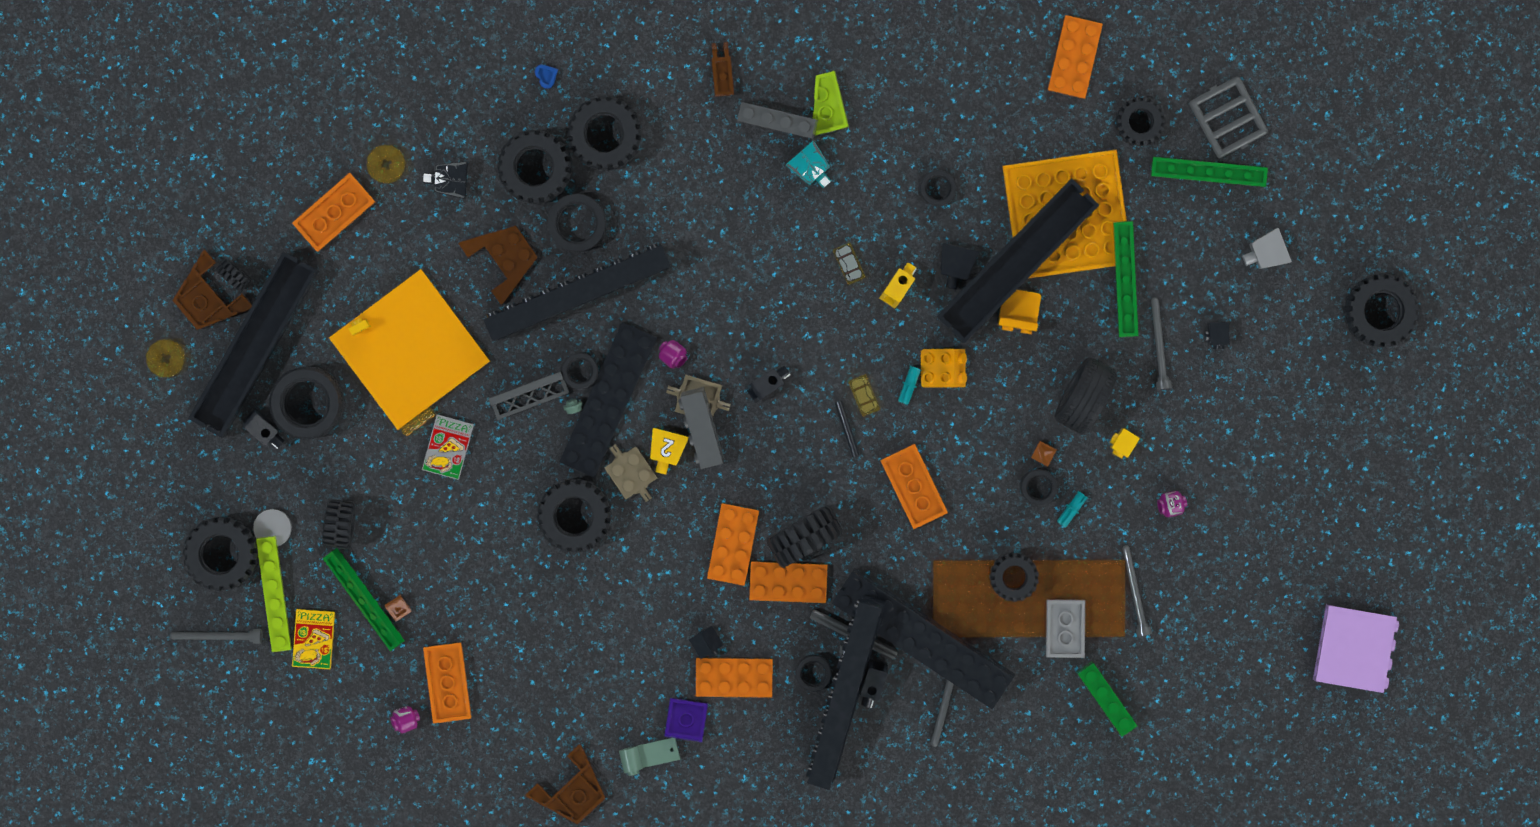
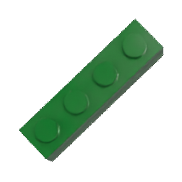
(1106, 699)

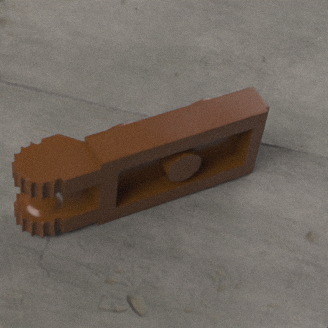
(722, 72)

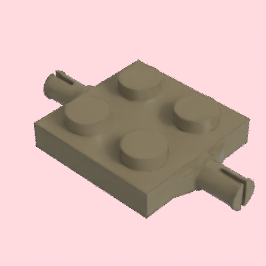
(712, 391)
(630, 473)

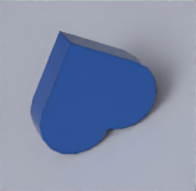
(546, 75)

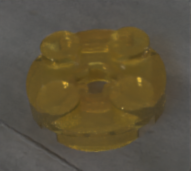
(391, 154)
(176, 360)

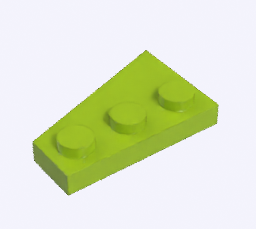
(828, 104)

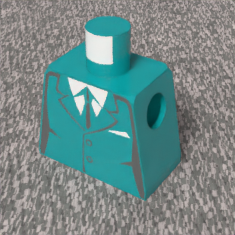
(810, 165)

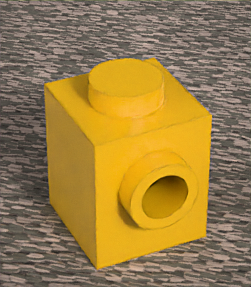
(1123, 443)

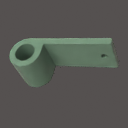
(648, 755)

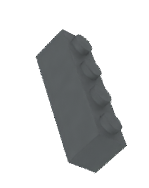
(777, 120)
(702, 428)

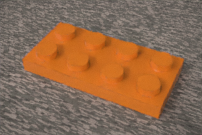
(1075, 57)
(333, 212)
(914, 486)
(733, 544)
(788, 584)
(734, 677)
(447, 682)

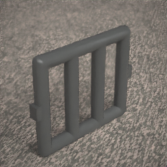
(1204, 119)

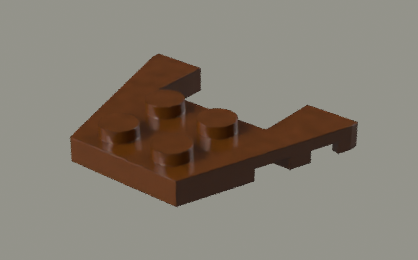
(509, 252)
(201, 302)
(577, 796)

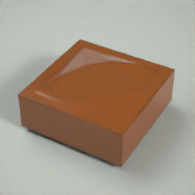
(1043, 453)
(398, 608)

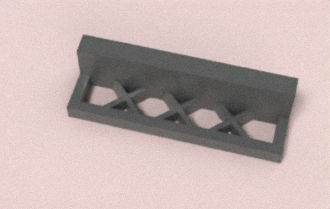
(525, 389)

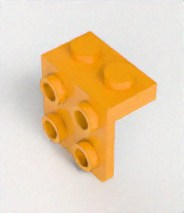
(1020, 312)
(943, 368)

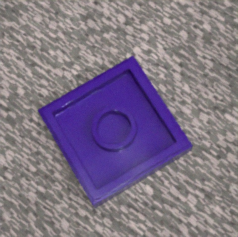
(686, 720)

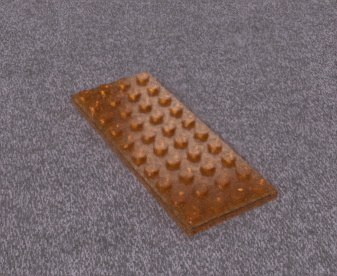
(971, 607)

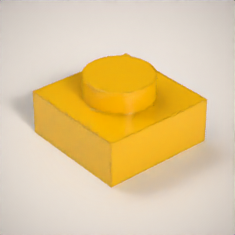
(359, 326)

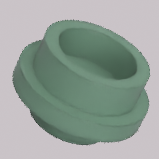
(572, 406)

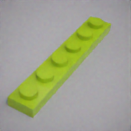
(273, 593)

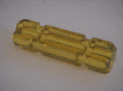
(418, 421)

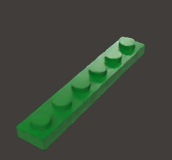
(1209, 171)
(1125, 278)
(363, 599)

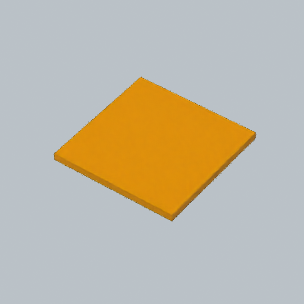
(1036, 182)
(411, 350)

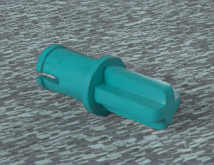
(909, 385)
(1072, 509)

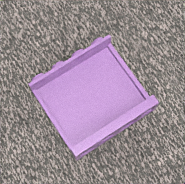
(1355, 648)

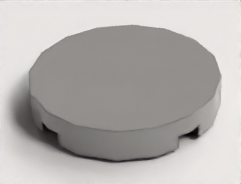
(273, 523)

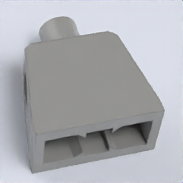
(1268, 251)

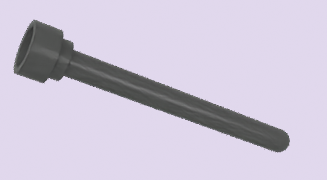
(1163, 380)
(1143, 627)
(254, 636)
(942, 714)

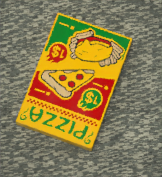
(313, 639)

